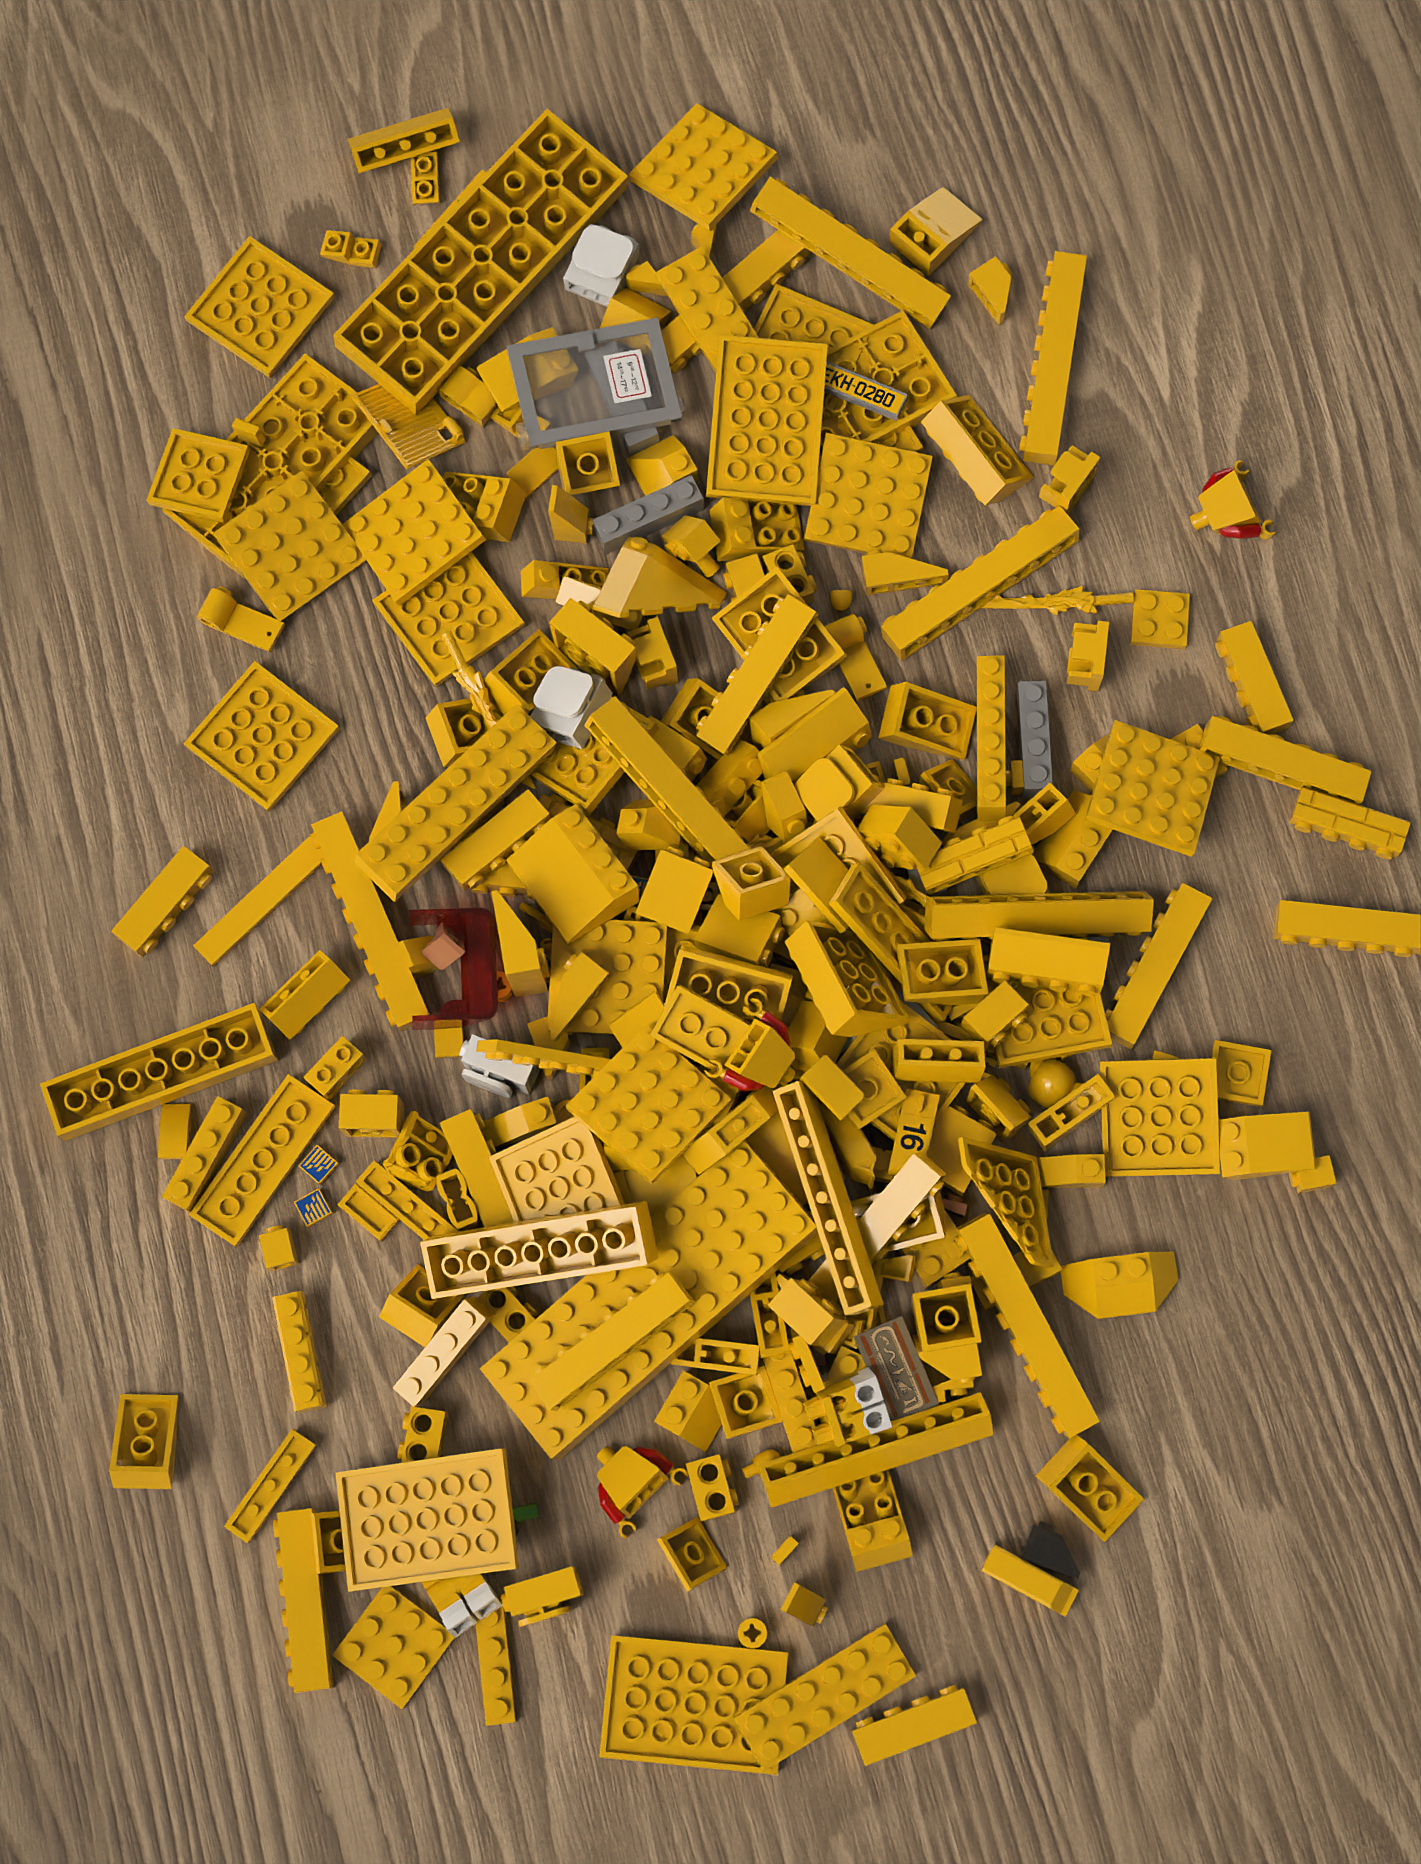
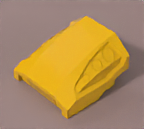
(418, 1154)

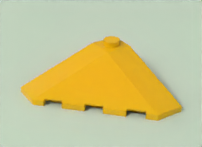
(652, 581)
(1014, 1191)

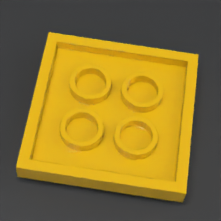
(198, 475)
(394, 1645)

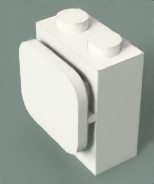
(600, 264)
(566, 702)
(495, 1075)

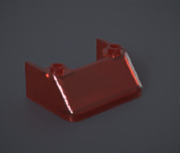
(478, 967)

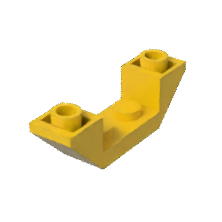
(643, 277)
(731, 1129)

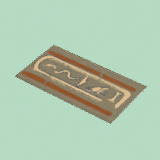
(897, 1367)

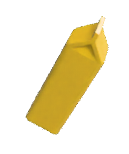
(850, 1147)
(1029, 1580)

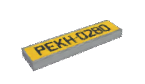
(864, 391)

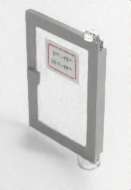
(593, 384)

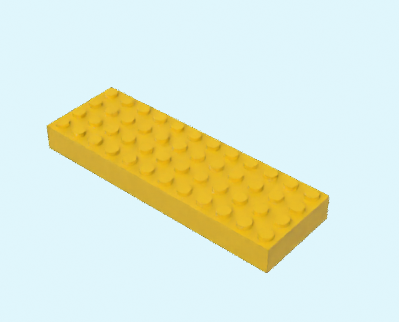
(468, 282)
(719, 1242)

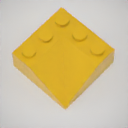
(593, 644)

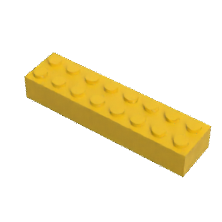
(455, 802)
(158, 1072)
(539, 1250)

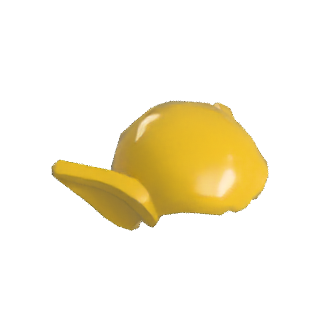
(1050, 1082)

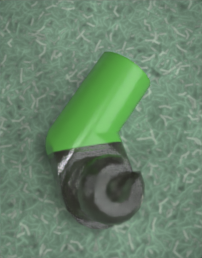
(524, 1513)

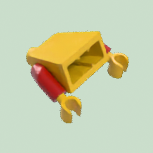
(1229, 506)
(761, 1055)
(631, 1480)

